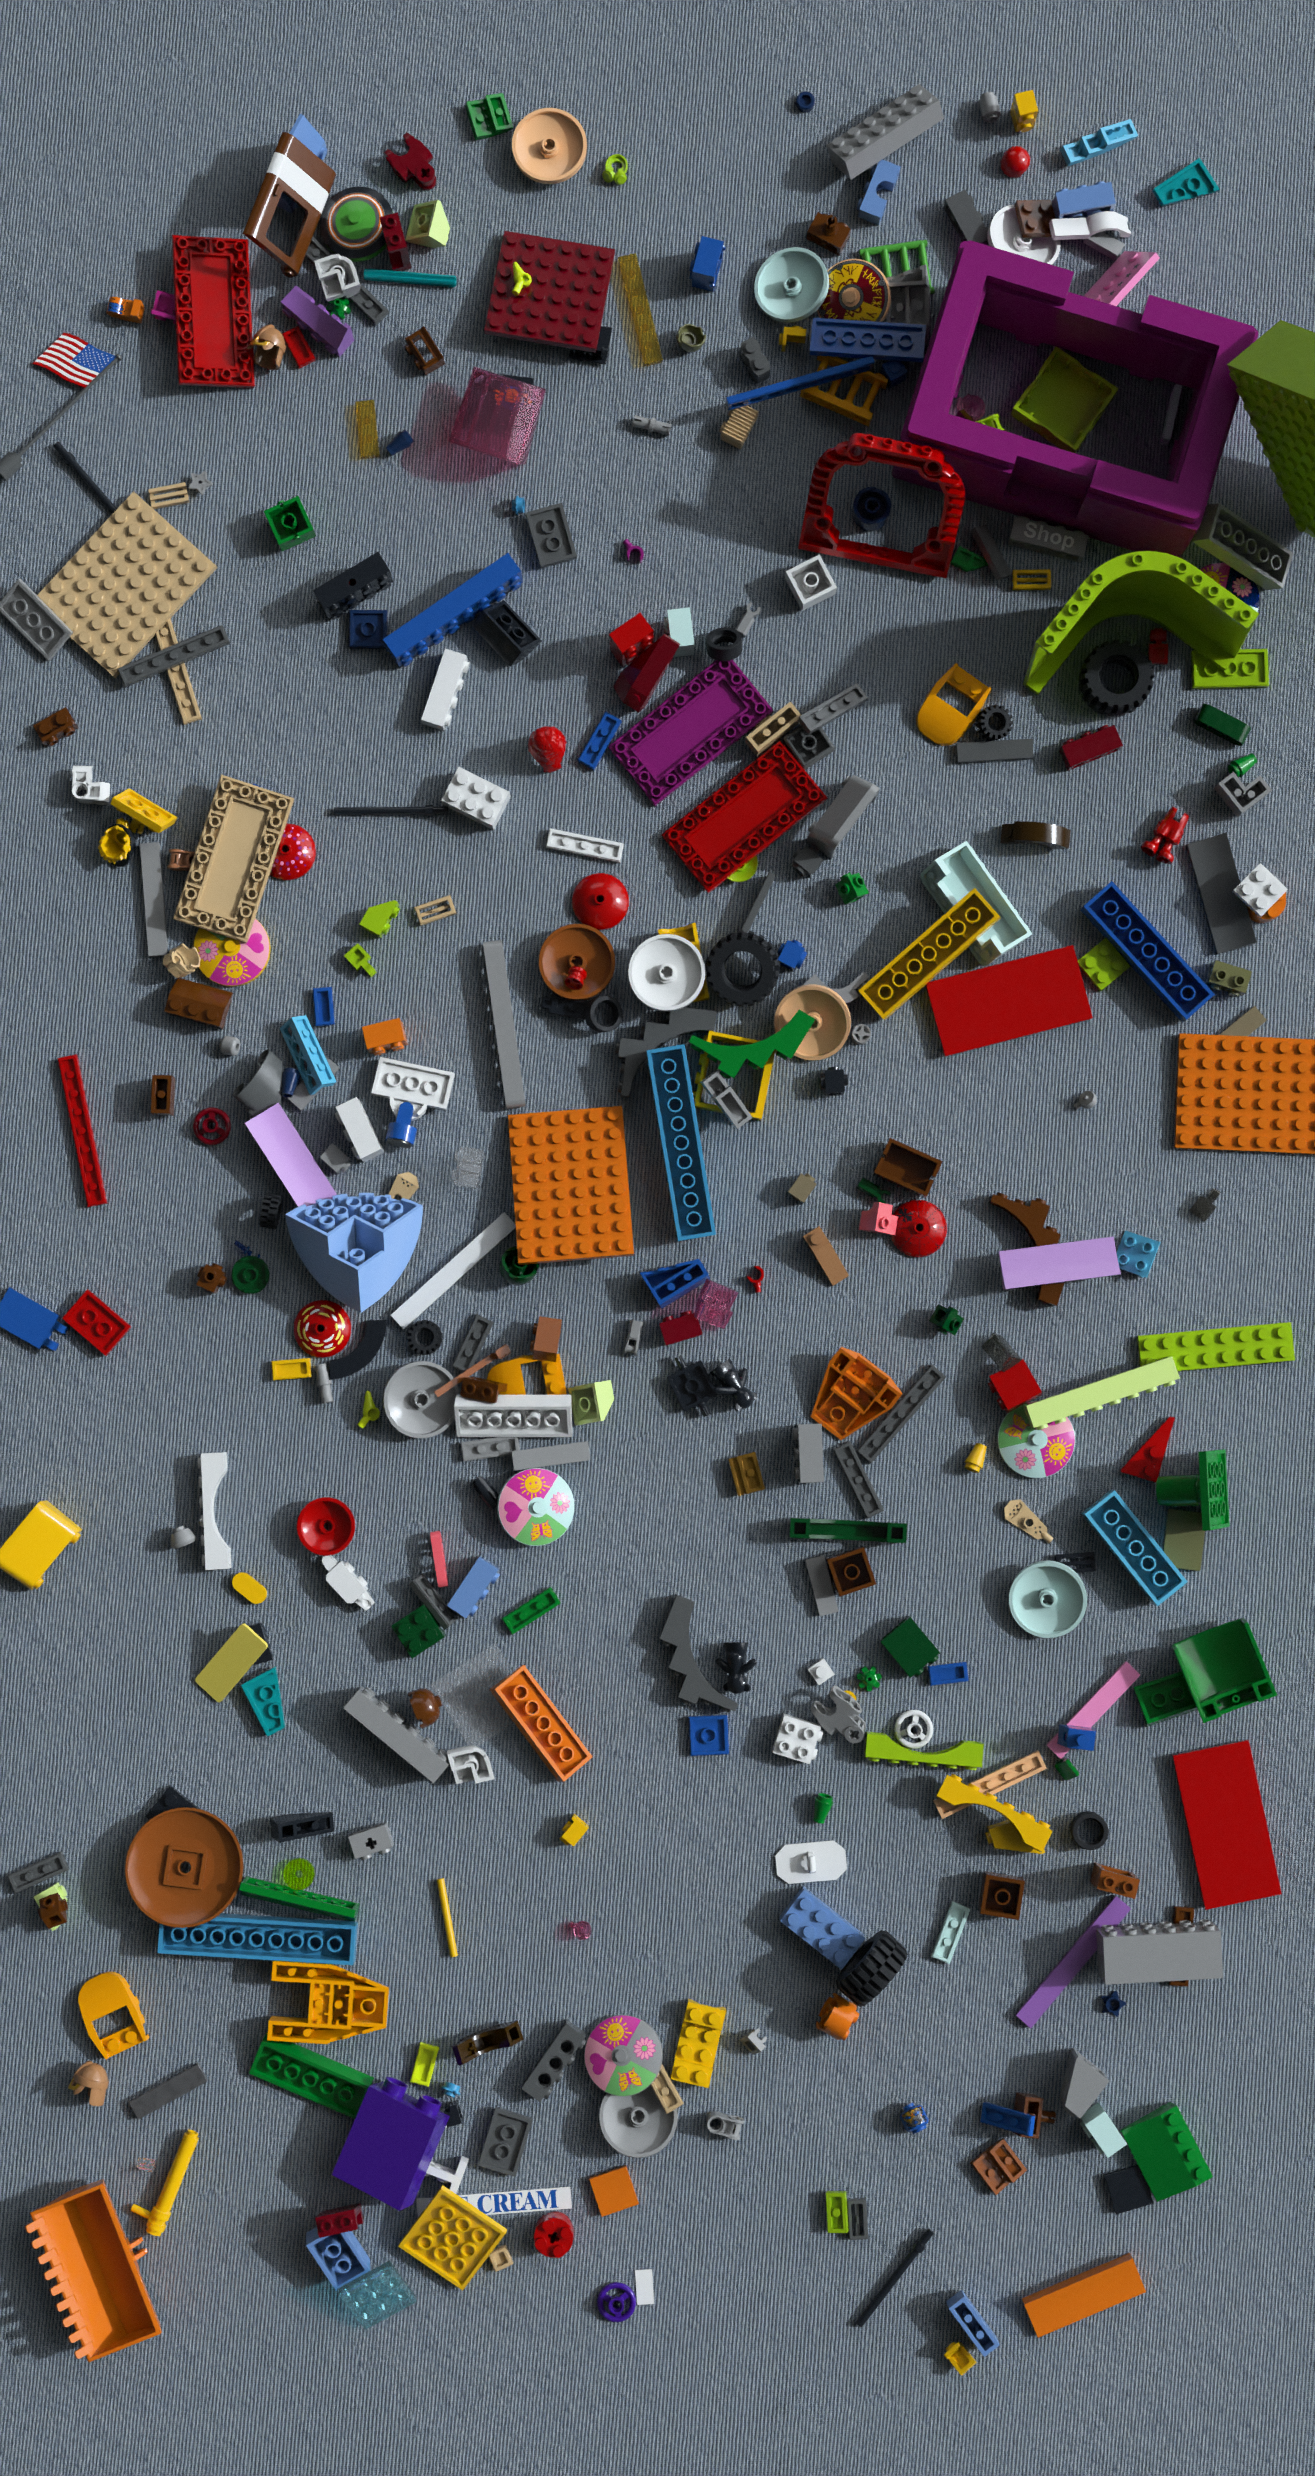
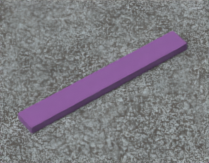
(1070, 1963)

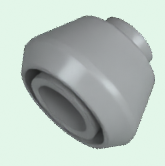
(181, 1537)

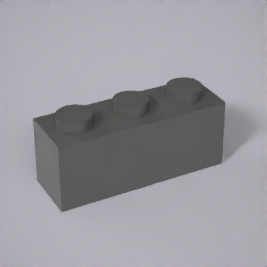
(966, 218)

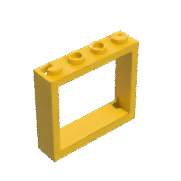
(697, 1095)

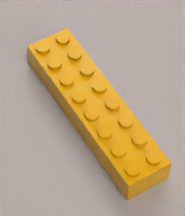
(929, 954)

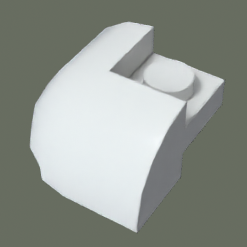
(337, 277)
(470, 1764)

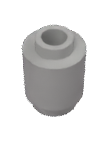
(989, 107)

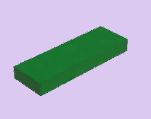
(531, 1610)

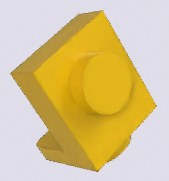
(792, 334)
(959, 2357)

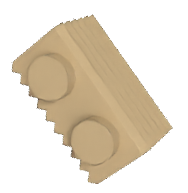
(738, 426)

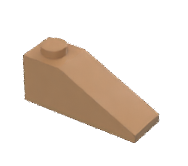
(825, 1255)

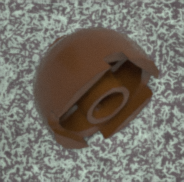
(425, 1706)

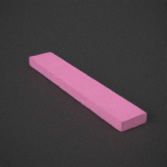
(1098, 1703)

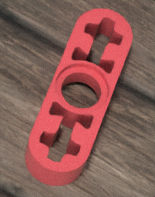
(439, 1559)

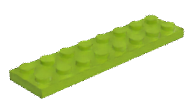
(1220, 1346)

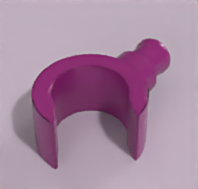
(630, 548)

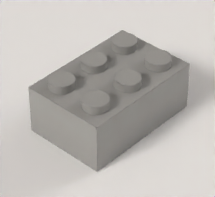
(808, 1453)

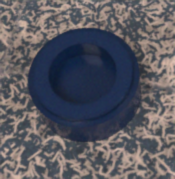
(805, 101)

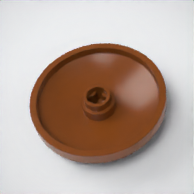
(580, 947)

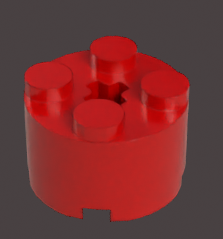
(554, 2246)

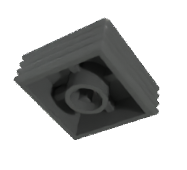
(805, 755)

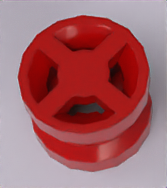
(575, 978)

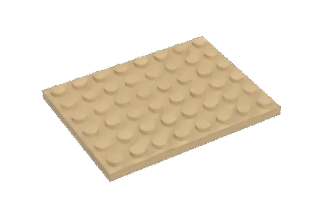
(126, 583)

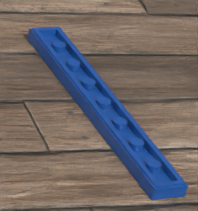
(800, 383)

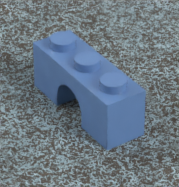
(884, 177)

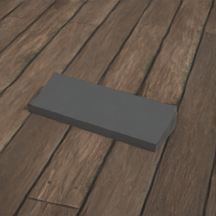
(1216, 879)

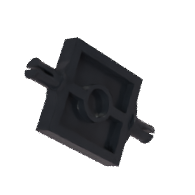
(692, 1385)

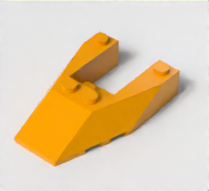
(339, 2004)

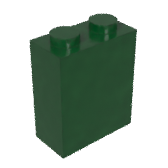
(910, 1647)

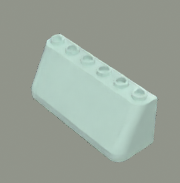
(953, 877)

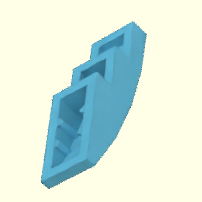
(1099, 142)

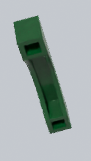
(847, 1530)

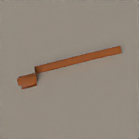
(499, 1353)

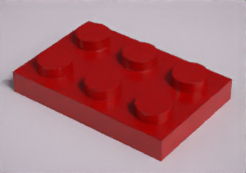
(97, 1322)

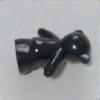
(734, 1385)
(736, 1667)

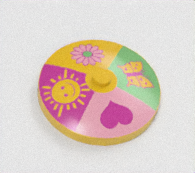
(230, 960)

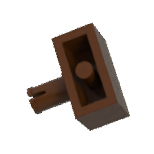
(828, 233)
(1033, 2105)

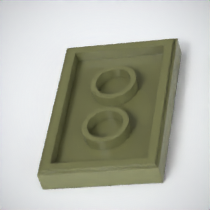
(1184, 1539)

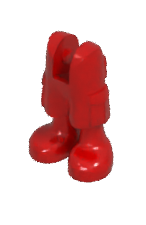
(1170, 831)

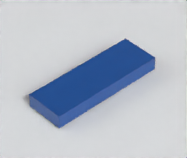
(599, 740)
(1007, 2119)

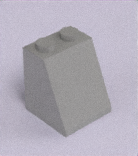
(1081, 2084)

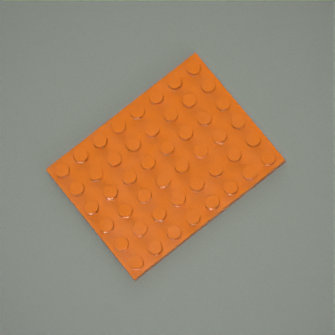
(1245, 1094)
(570, 1185)

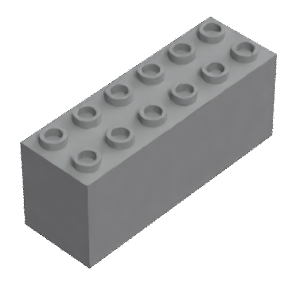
(1159, 1952)

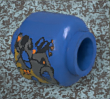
(914, 2118)

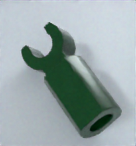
(872, 1189)

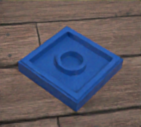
(708, 1735)

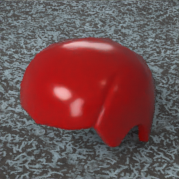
(1015, 161)

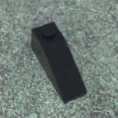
(301, 1825)

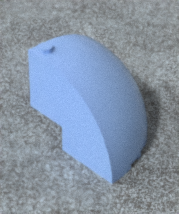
(356, 1243)

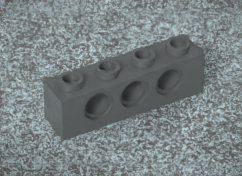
(568, 2033)

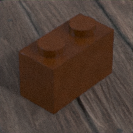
(163, 1095)

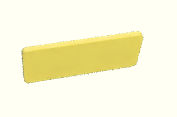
(231, 1662)

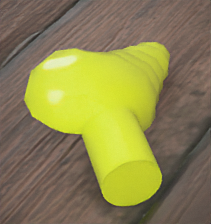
(520, 278)
(369, 1410)

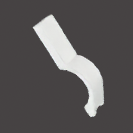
(1086, 227)

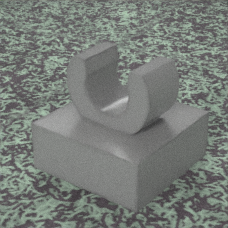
(753, 2043)

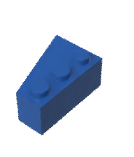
(675, 1281)

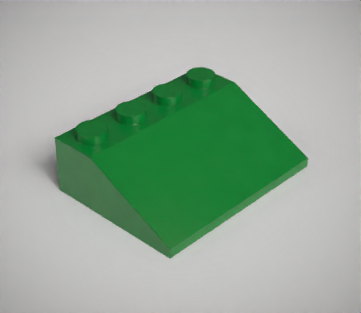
(1166, 2152)

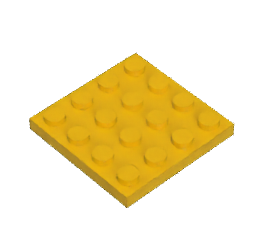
(452, 2237)

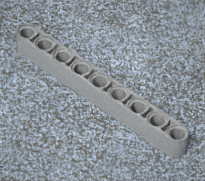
(504, 1024)

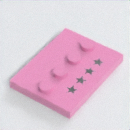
(1122, 276)

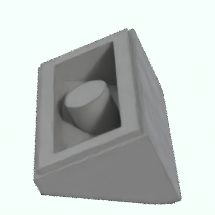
(1105, 244)

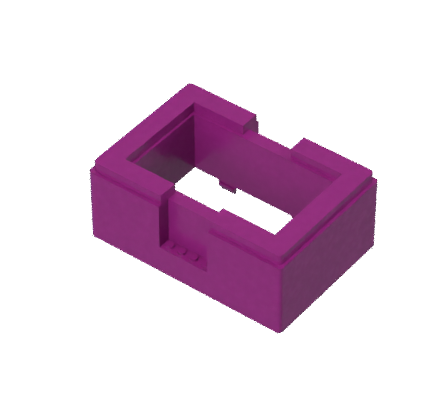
(1050, 482)

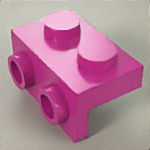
(164, 306)

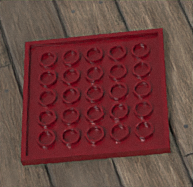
(564, 297)

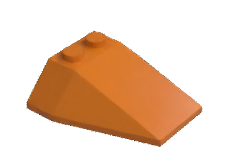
(852, 1394)

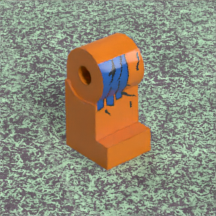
(126, 309)

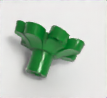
(339, 307)
(864, 1678)

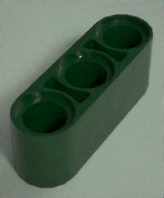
(1222, 724)

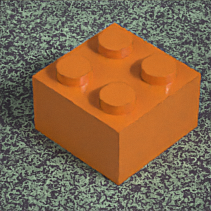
(385, 1036)

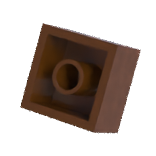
(851, 1571)
(1001, 1895)

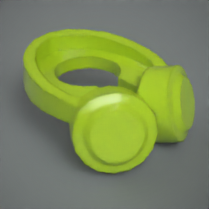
(620, 176)

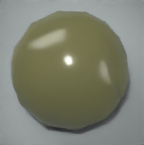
(690, 338)

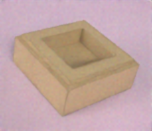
(500, 2258)

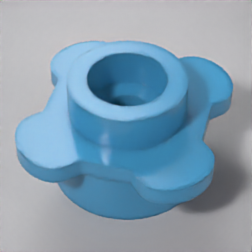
(451, 2089)

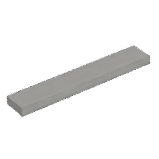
(154, 899)

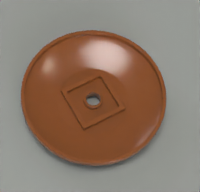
(156, 1860)

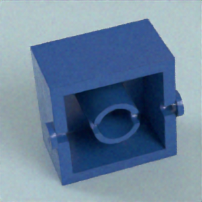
(706, 263)

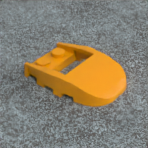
(943, 722)
(511, 1374)
(102, 1996)

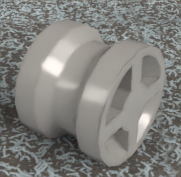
(863, 1032)

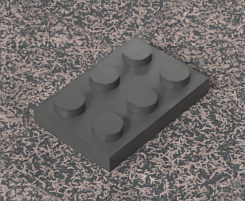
(551, 535)
(505, 2141)

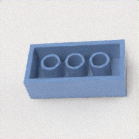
(822, 1927)

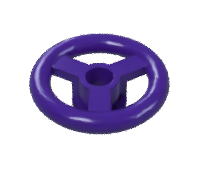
(616, 2309)

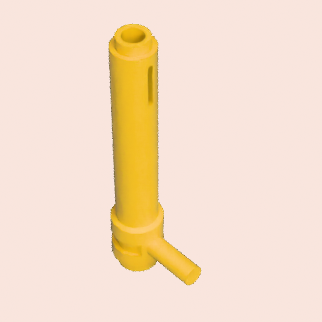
(161, 2212)

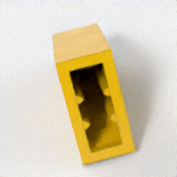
(1005, 1836)

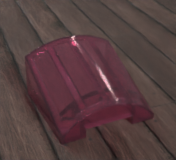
(498, 416)

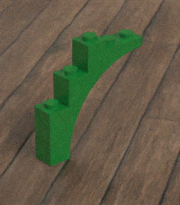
(732, 1057)

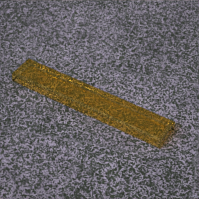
(640, 310)

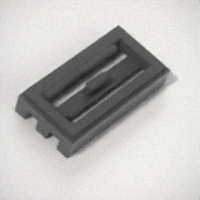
(856, 2202)

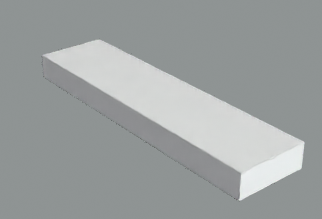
(584, 845)

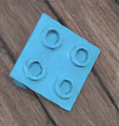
(1136, 1253)

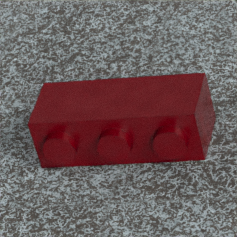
(1090, 747)

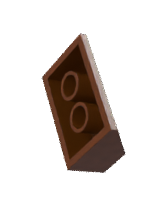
(198, 1003)

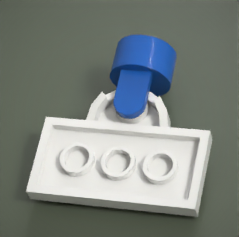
(410, 1093)

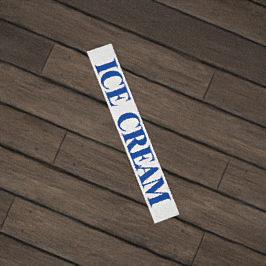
(514, 2201)

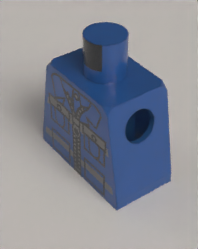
(1076, 1737)

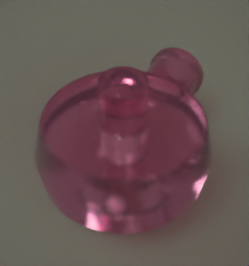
(581, 1930)

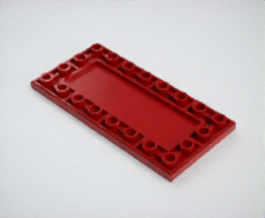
(212, 311)
(744, 816)
(1008, 1000)
(1226, 1824)

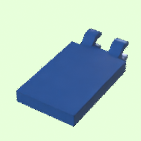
(29, 1320)

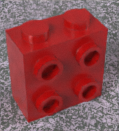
(1014, 1386)

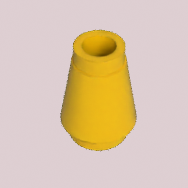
(975, 1459)

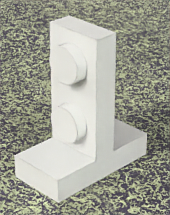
(447, 2174)

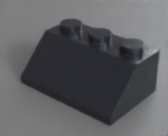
(506, 633)

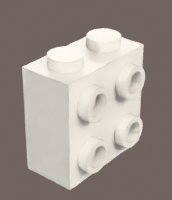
(797, 1739)

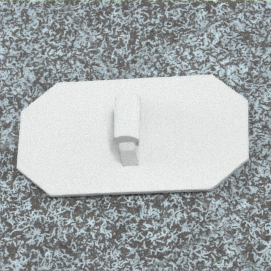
(811, 1862)

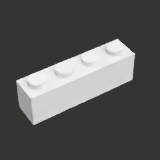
(444, 690)

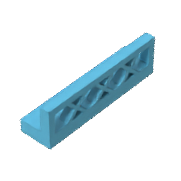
(310, 1052)

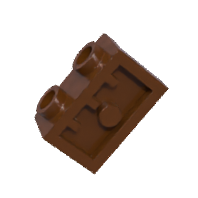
(55, 727)
(482, 1389)

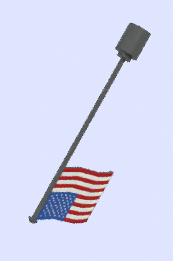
(73, 362)

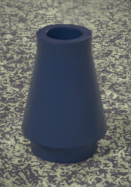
(400, 442)
(290, 1079)

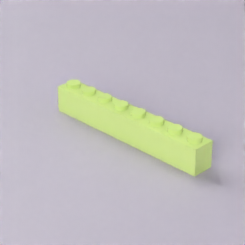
(1101, 1392)

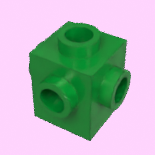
(851, 888)

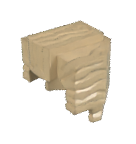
(182, 960)

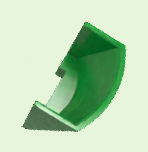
(1223, 1669)

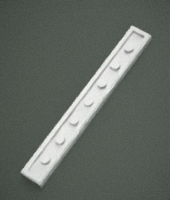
(454, 1270)

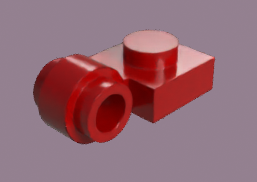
(1158, 652)

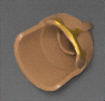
(270, 347)
(91, 2076)

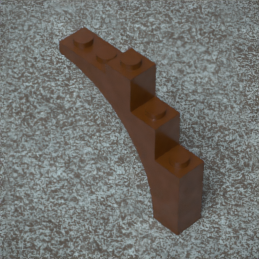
(1032, 1220)

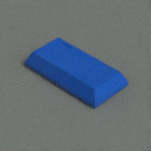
(323, 1006)
(948, 1673)

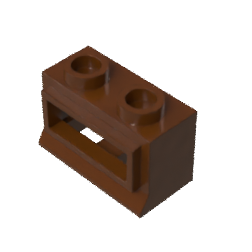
(431, 365)

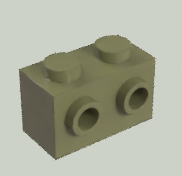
(1228, 978)

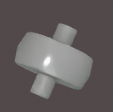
(1086, 1100)

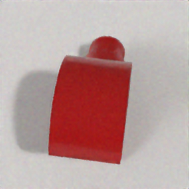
(757, 1283)

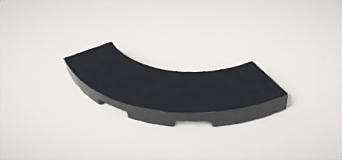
(363, 1353)

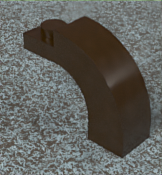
(1036, 833)
(486, 2040)

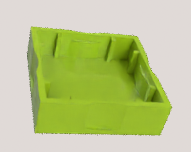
(1064, 401)

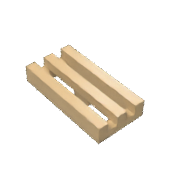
(179, 486)
(436, 910)

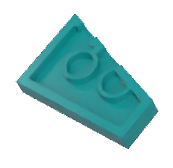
(1186, 185)
(266, 1700)

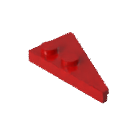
(1149, 1458)

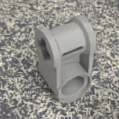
(726, 2124)

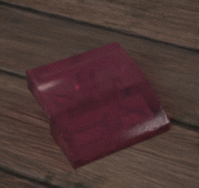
(715, 1303)

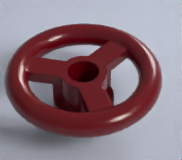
(224, 1133)

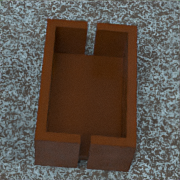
(907, 1167)

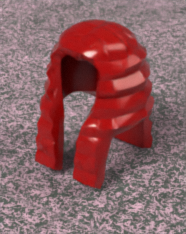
(547, 747)

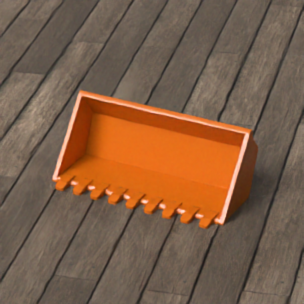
(94, 2271)

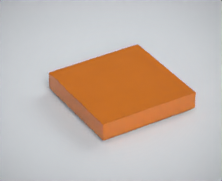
(614, 2190)

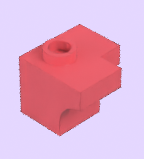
(879, 1219)

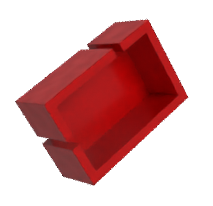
(631, 639)

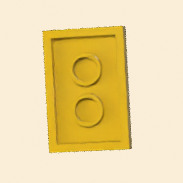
(142, 812)

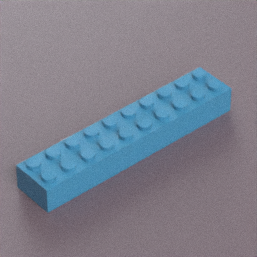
(680, 1142)
(264, 1939)

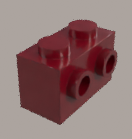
(680, 1328)

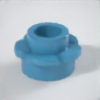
(518, 505)

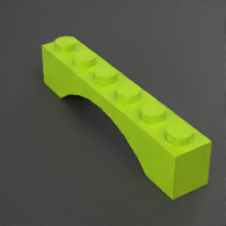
(962, 1754)

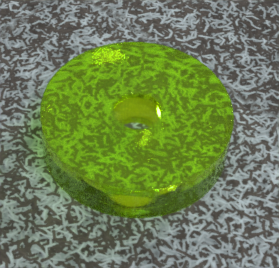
(292, 1879)

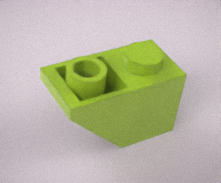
(378, 918)

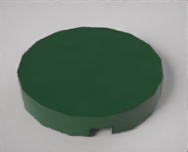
(250, 1274)

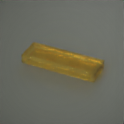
(367, 429)

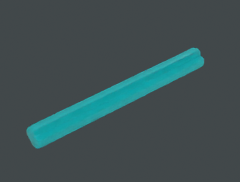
(410, 277)

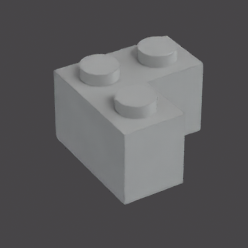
(1240, 797)

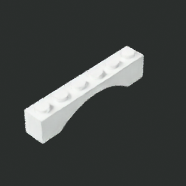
(217, 1552)

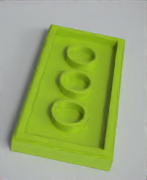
(1245, 671)

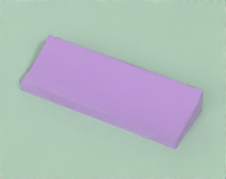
(290, 1156)
(1058, 1263)

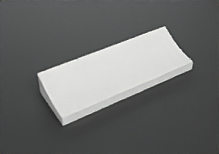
(514, 1416)

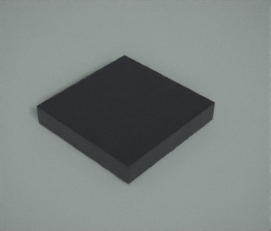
(1128, 2189)

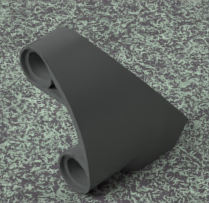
(264, 1088)

